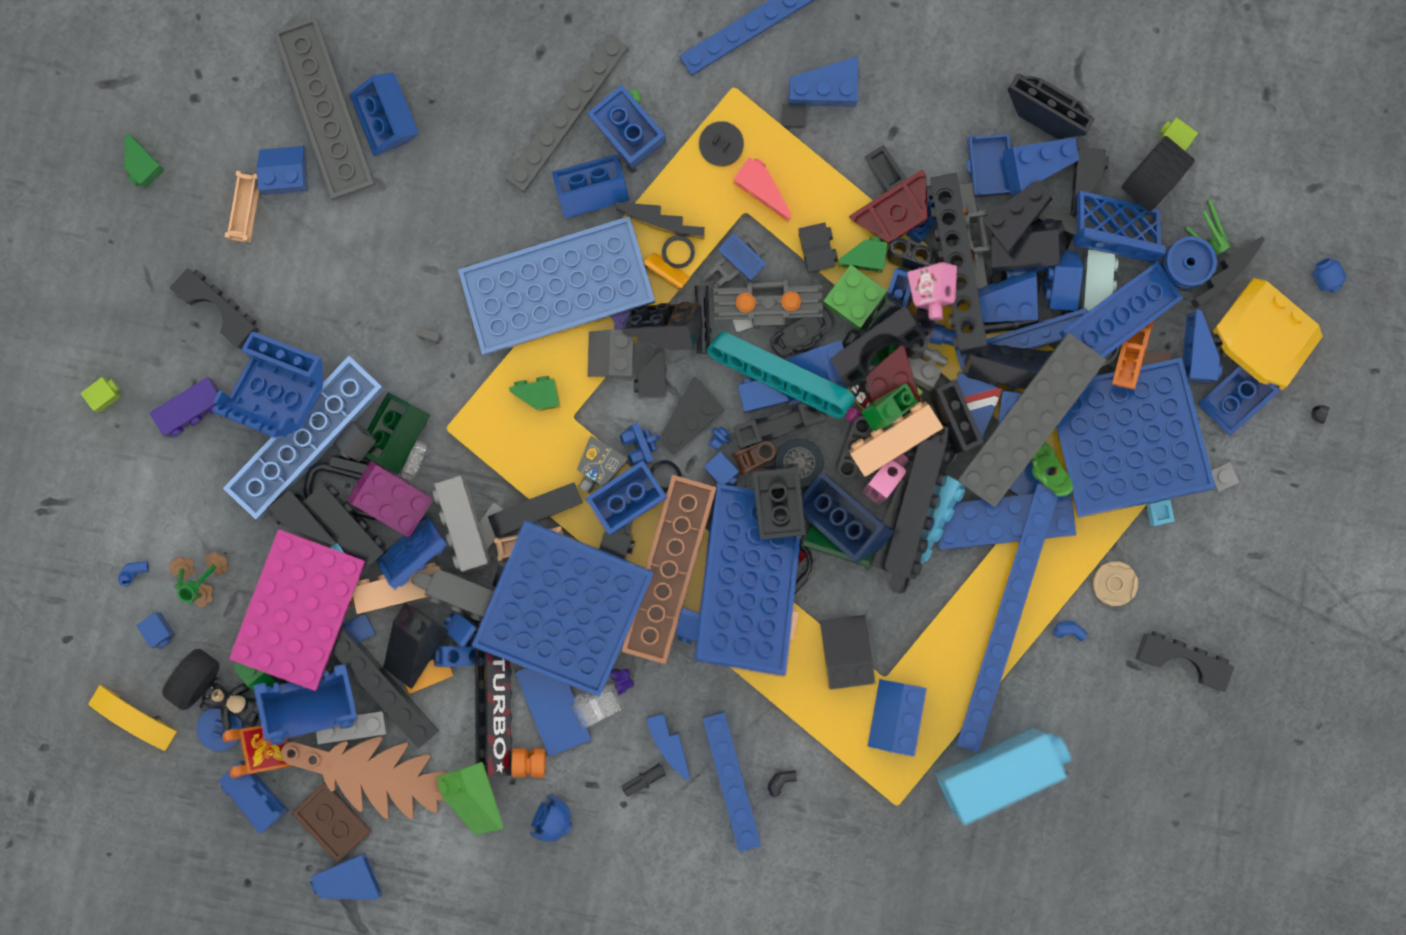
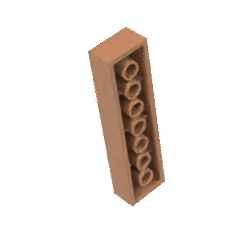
(672, 562)

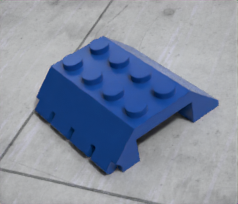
(273, 388)

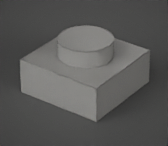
(1224, 477)

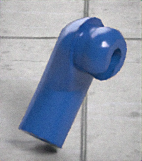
(130, 571)

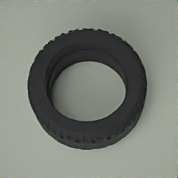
(190, 679)

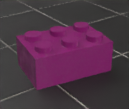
(389, 499)

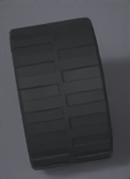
(1158, 173)

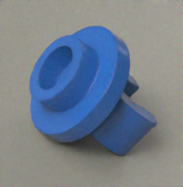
(721, 435)

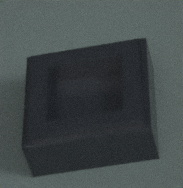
(793, 115)

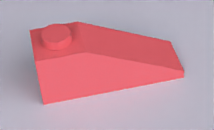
(759, 184)

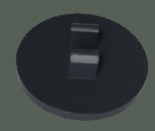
(721, 143)

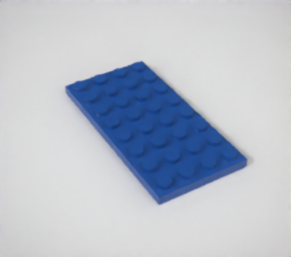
(746, 589)

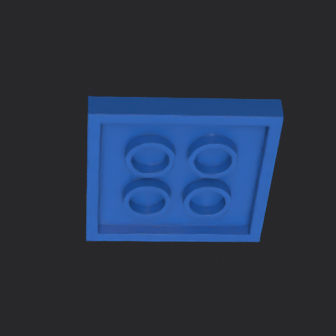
(411, 553)

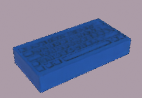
(742, 257)

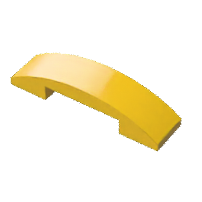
(132, 719)

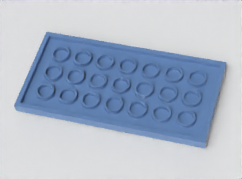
(556, 286)

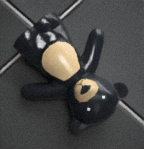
(231, 702)

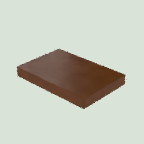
(331, 822)

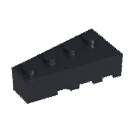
(1006, 365)

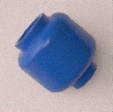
(1329, 275)

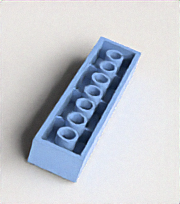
(288, 458)

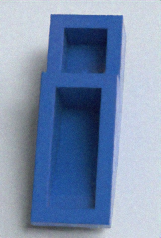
(668, 744)

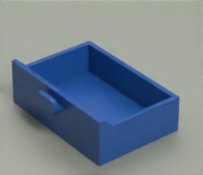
(988, 165)

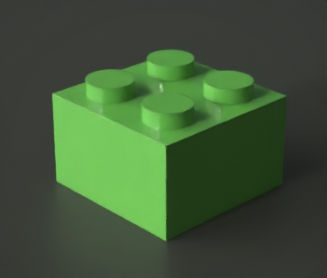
(854, 297)

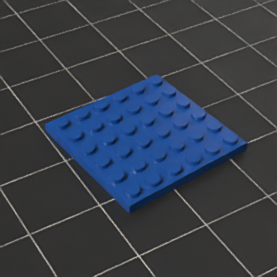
(1135, 443)
(562, 608)

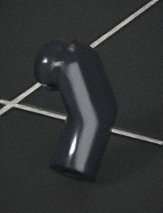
(778, 781)

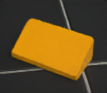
(671, 275)

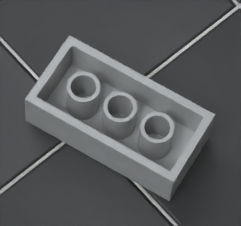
(462, 524)

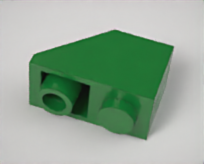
(539, 394)
(889, 407)

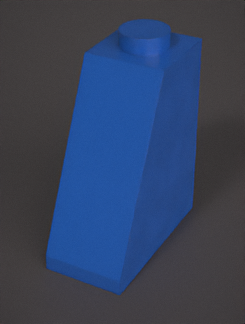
(347, 880)

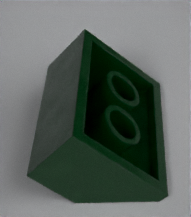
(395, 431)
(819, 542)

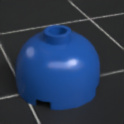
(551, 820)

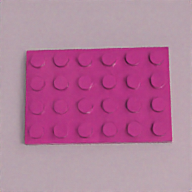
(297, 610)

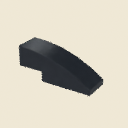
(885, 168)

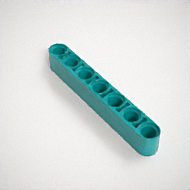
(781, 375)

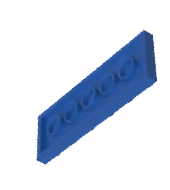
(1125, 311)
(982, 524)

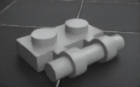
(925, 372)

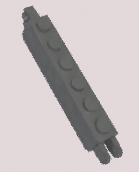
(454, 591)

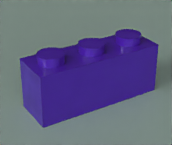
(186, 408)

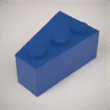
(827, 85)
(1037, 162)
(1010, 299)
(254, 799)

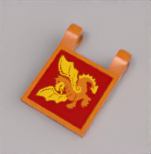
(257, 753)

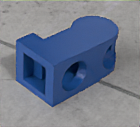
(454, 656)

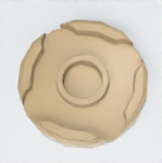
(1115, 583)

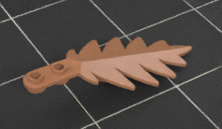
(376, 776)

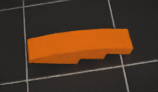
(1132, 358)

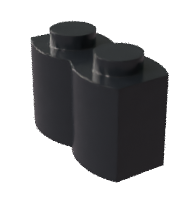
(817, 247)

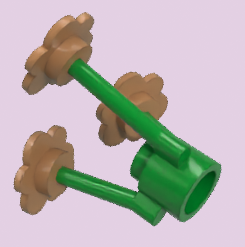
(196, 591)

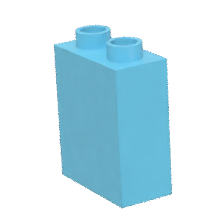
(1003, 774)

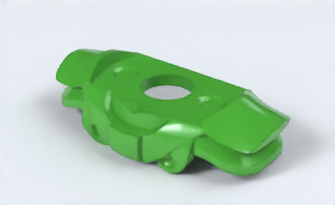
(1045, 458)

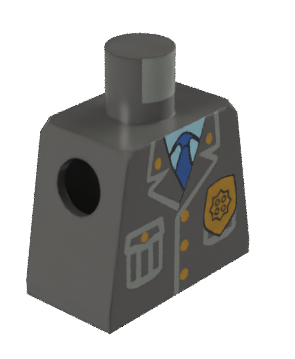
(599, 464)

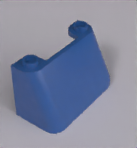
(297, 710)

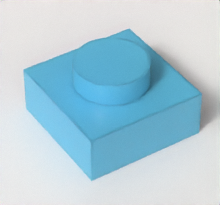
(1160, 512)

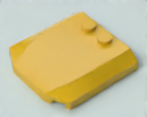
(1267, 334)

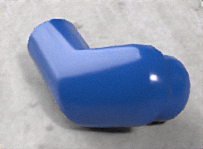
(1069, 627)

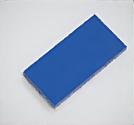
(551, 710)

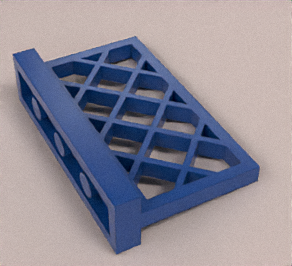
(1119, 242)

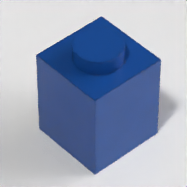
(722, 470)
(156, 631)

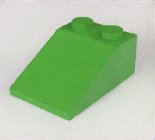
(471, 798)

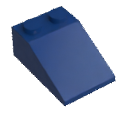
(627, 127)
(1199, 351)
(819, 363)
(1237, 399)

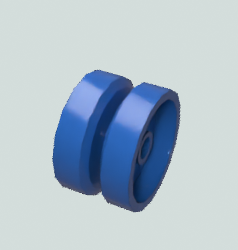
(1195, 252)

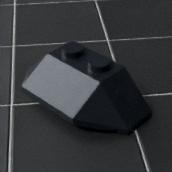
(1049, 107)

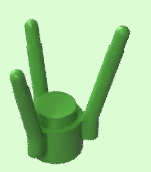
(1218, 240)

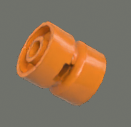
(528, 762)

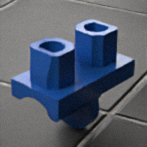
(635, 436)

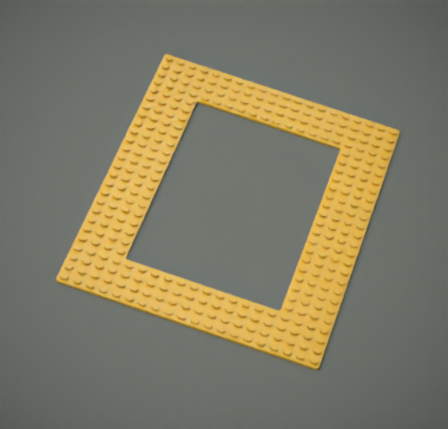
(545, 447)

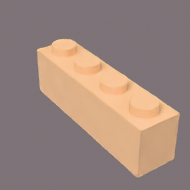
(895, 439)
(379, 594)

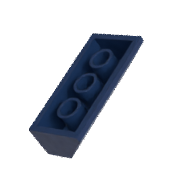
(844, 518)

